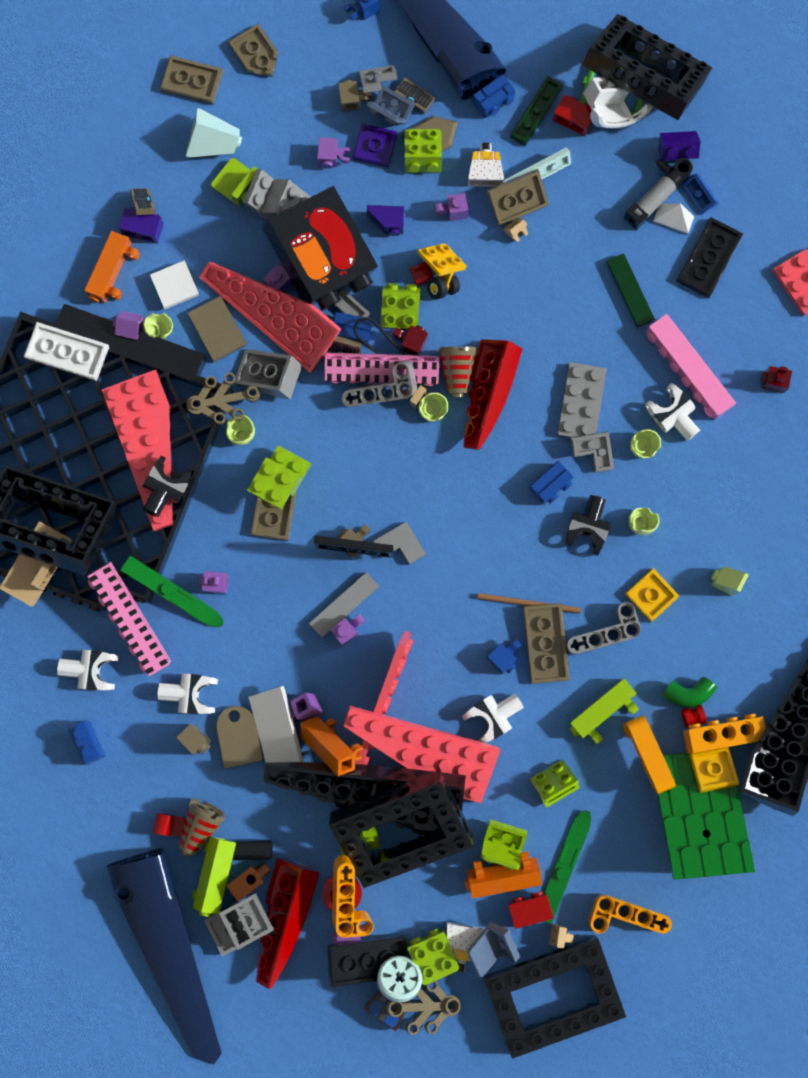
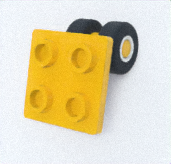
(444, 264)

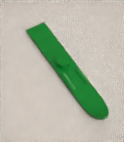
(171, 592)
(567, 860)

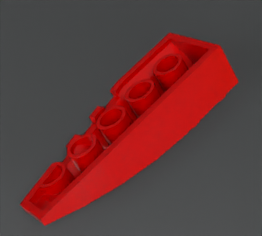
(491, 384)
(288, 907)

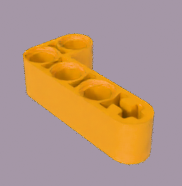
(649, 754)
(347, 896)
(631, 916)

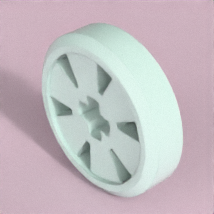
(396, 990)

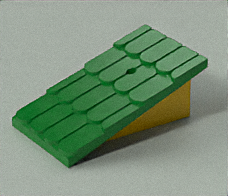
(688, 813)

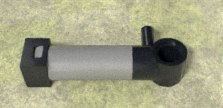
(640, 211)

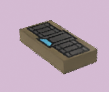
(416, 94)
(142, 201)
(345, 345)

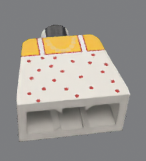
(485, 168)
(460, 939)

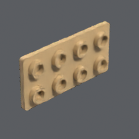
(29, 576)

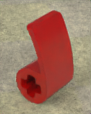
(168, 825)

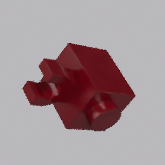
(412, 340)
(776, 379)

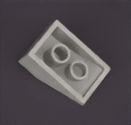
(269, 372)

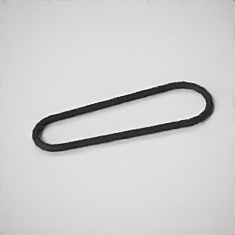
(383, 332)

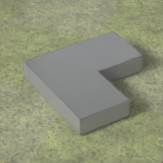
(371, 78)
(597, 445)
(405, 540)

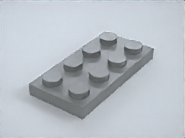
(581, 400)

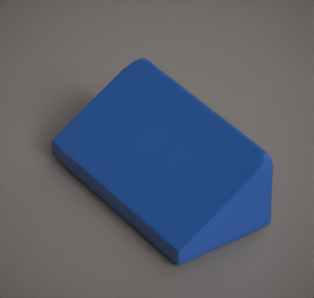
(699, 193)

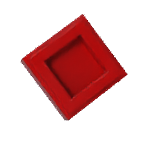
(421, 273)

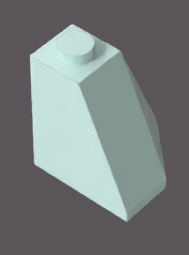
(212, 136)

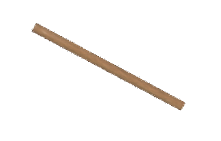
(523, 602)

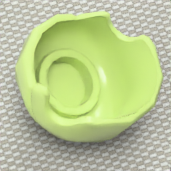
(157, 325)
(433, 407)
(240, 431)
(645, 443)
(643, 521)

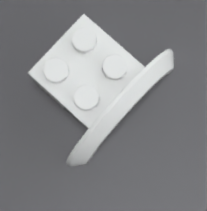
(609, 105)

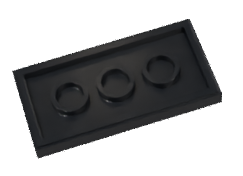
(709, 257)
(353, 546)
(362, 959)

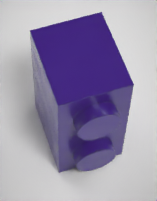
(679, 145)
(141, 226)

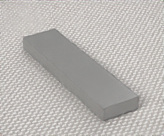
(344, 605)

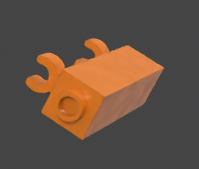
(108, 267)
(328, 746)
(499, 879)

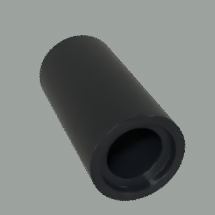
(253, 850)

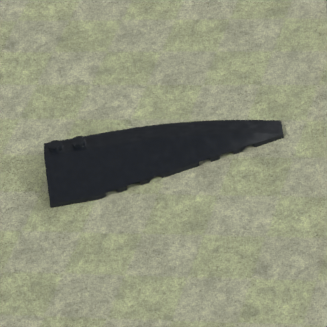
(779, 760)
(363, 782)

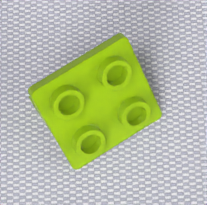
(555, 783)

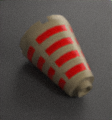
(457, 368)
(199, 825)

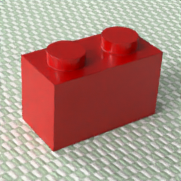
(573, 115)
(530, 910)

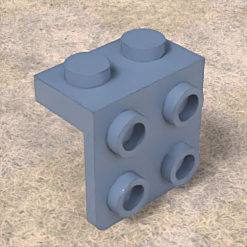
(392, 105)
(489, 946)

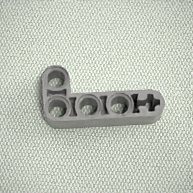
(379, 389)
(601, 634)

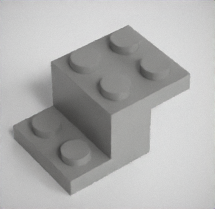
(271, 195)
(239, 925)

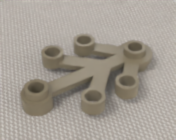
(221, 400)
(427, 1008)

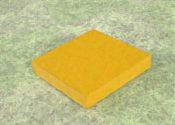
(651, 595)
(714, 769)

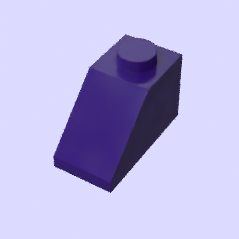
(387, 218)

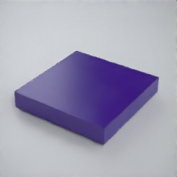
(375, 145)

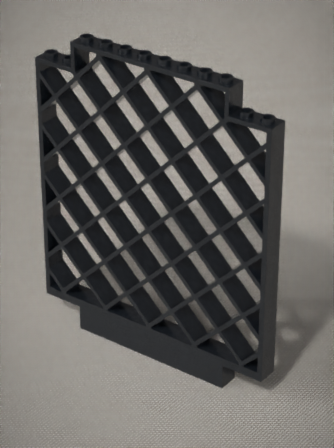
(148, 352)

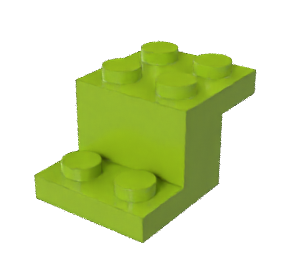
(279, 477)

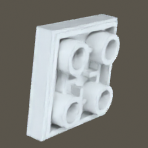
(174, 285)

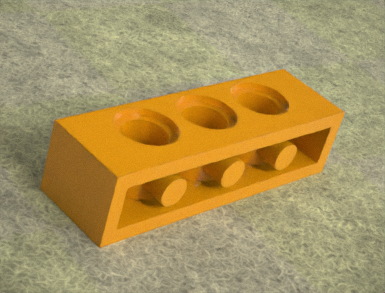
(694, 735)

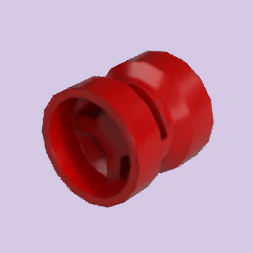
(693, 716)

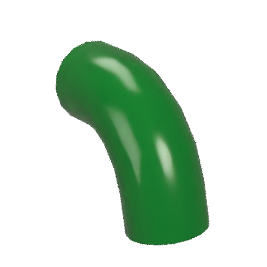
(690, 696)

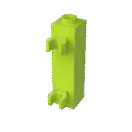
(601, 709)
(213, 876)

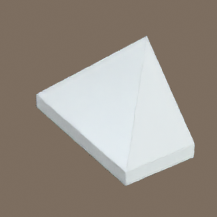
(674, 217)

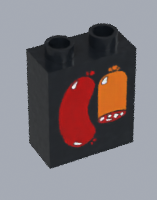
(321, 248)

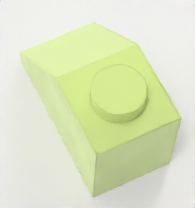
(728, 580)

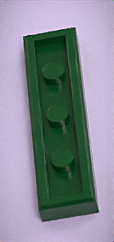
(536, 111)
(630, 290)

